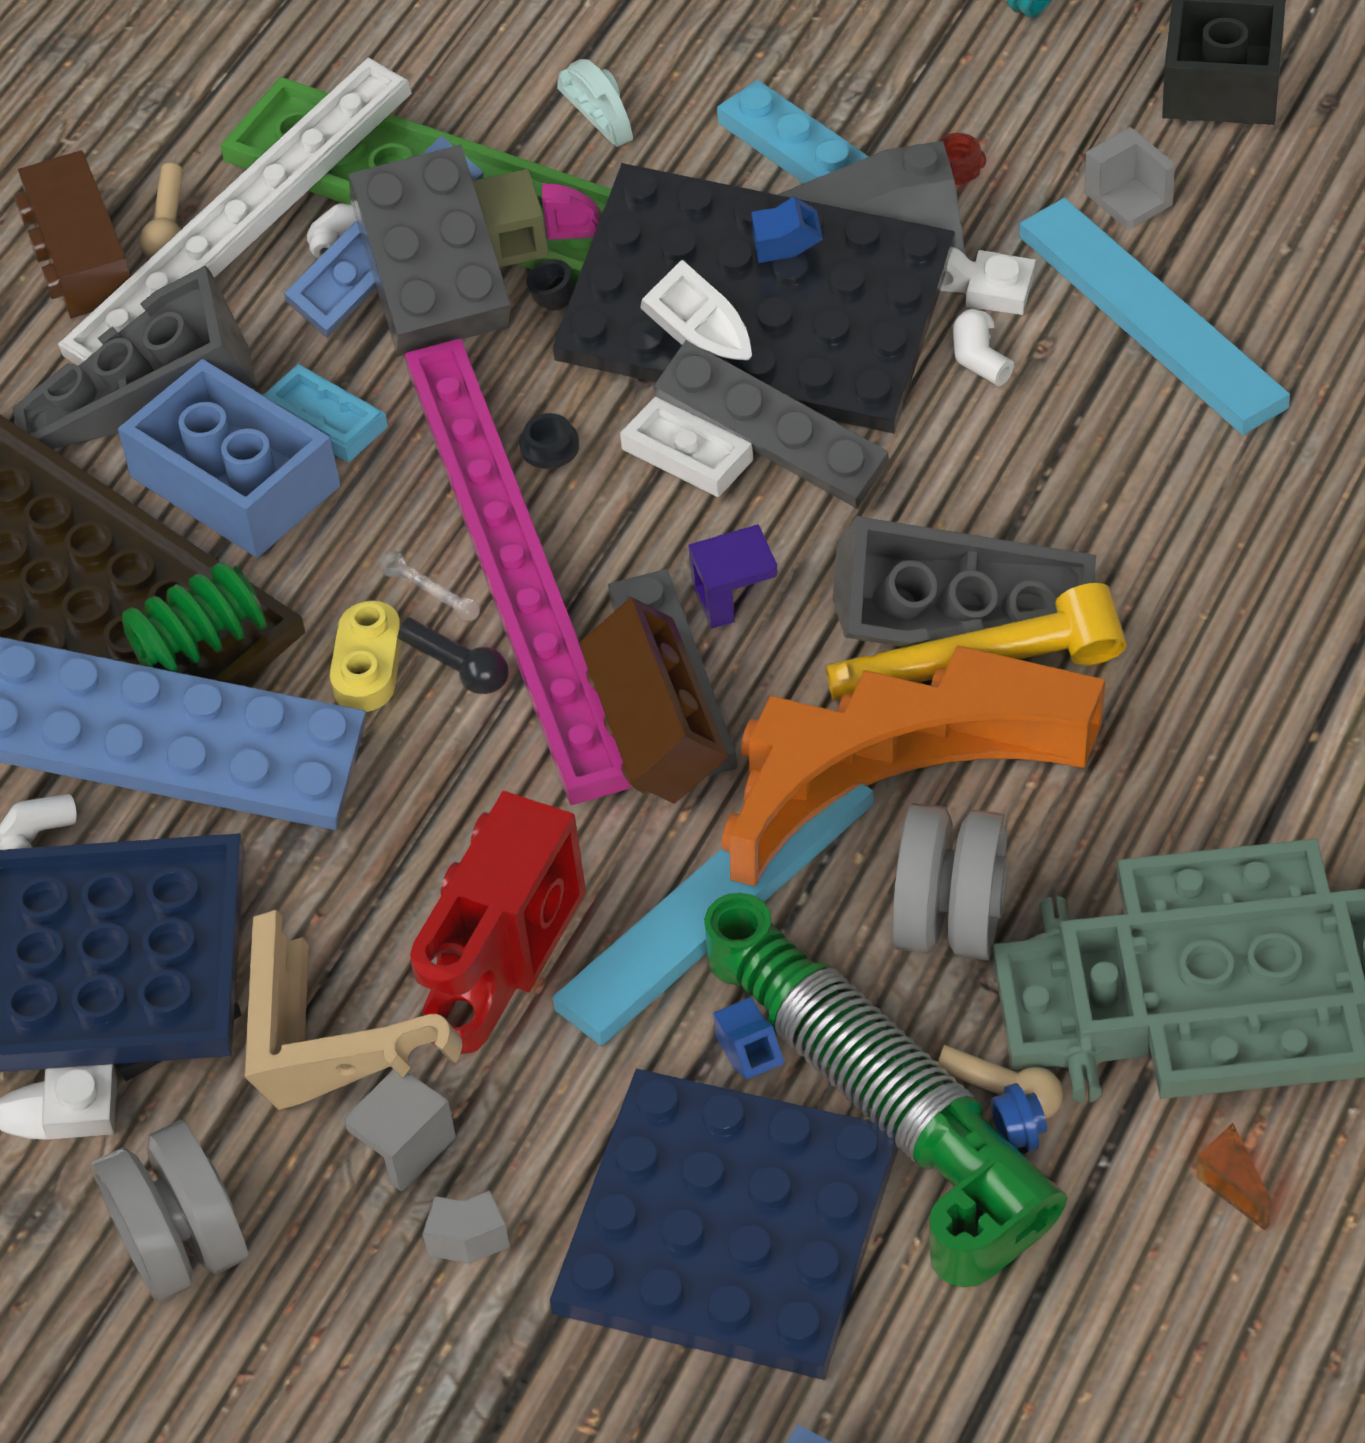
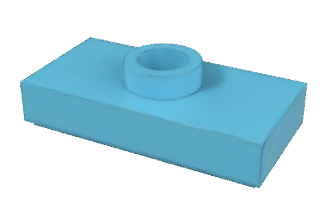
(330, 410)

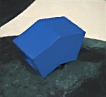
(785, 230)
(747, 1039)

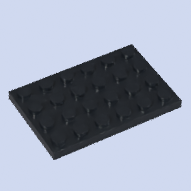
(822, 326)

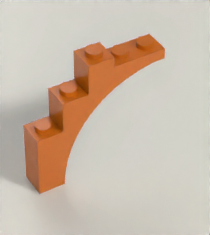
(889, 726)

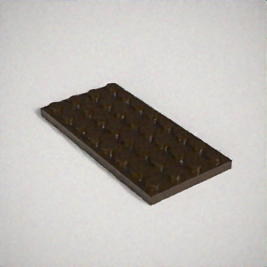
(86, 555)

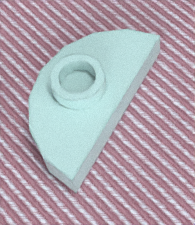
(597, 98)

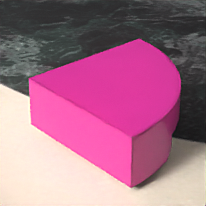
(568, 213)

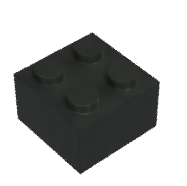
(1223, 60)

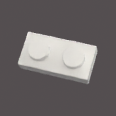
(686, 446)

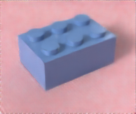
(229, 457)

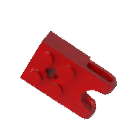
(500, 912)

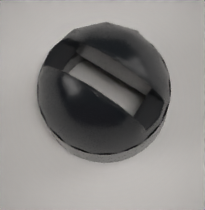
(551, 284)

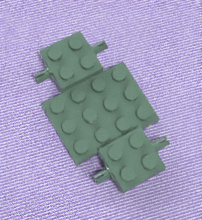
(1219, 964)

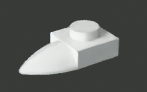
(697, 313)
(65, 1105)

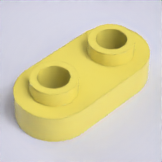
(370, 645)

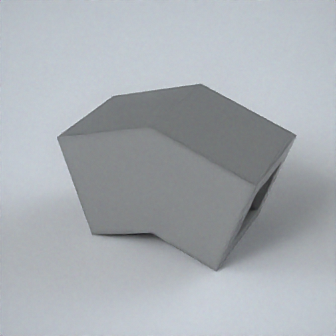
(465, 1229)

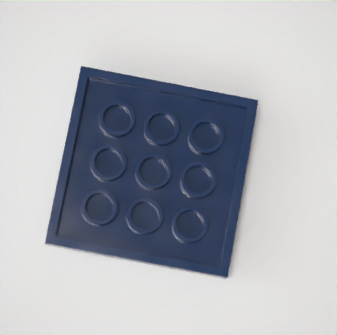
(119, 951)
(727, 1223)

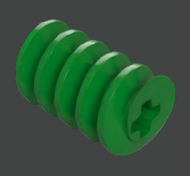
(193, 617)

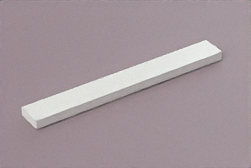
(253, 198)

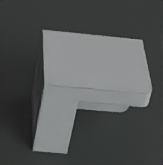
(1129, 178)
(404, 1125)

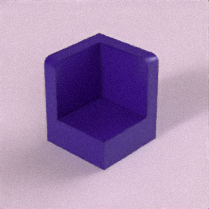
(728, 564)

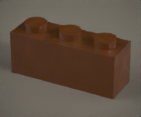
(71, 232)
(652, 701)

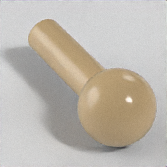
(164, 226)
(995, 1077)

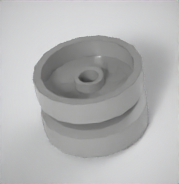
(942, 880)
(180, 1206)

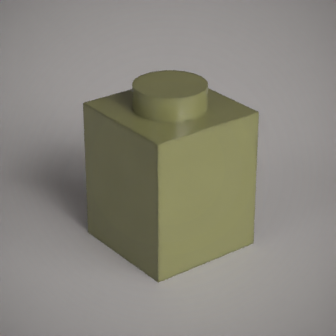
(512, 217)

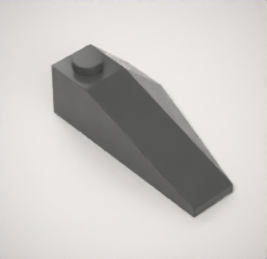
(896, 183)
(134, 366)
(931, 584)

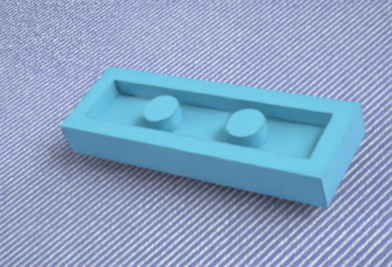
(785, 133)

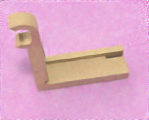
(298, 1070)

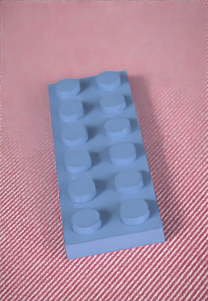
(176, 734)

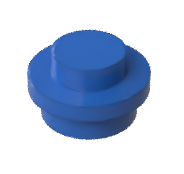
(1019, 1117)

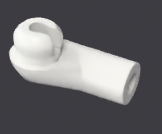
(329, 228)
(973, 350)
(31, 816)

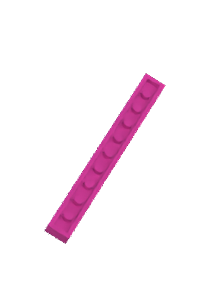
(516, 572)

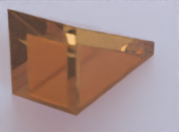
(1232, 1175)

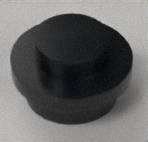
(549, 441)

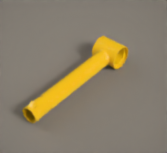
(1083, 624)

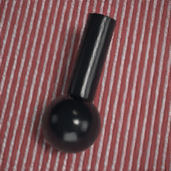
(479, 669)

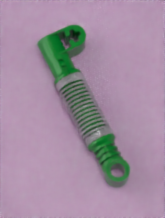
(933, 1119)

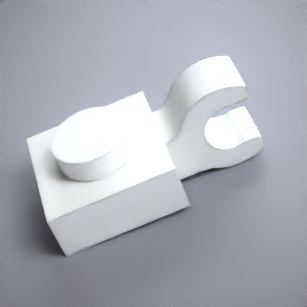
(992, 281)

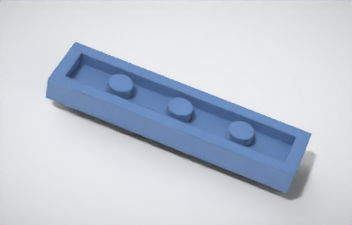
(343, 274)

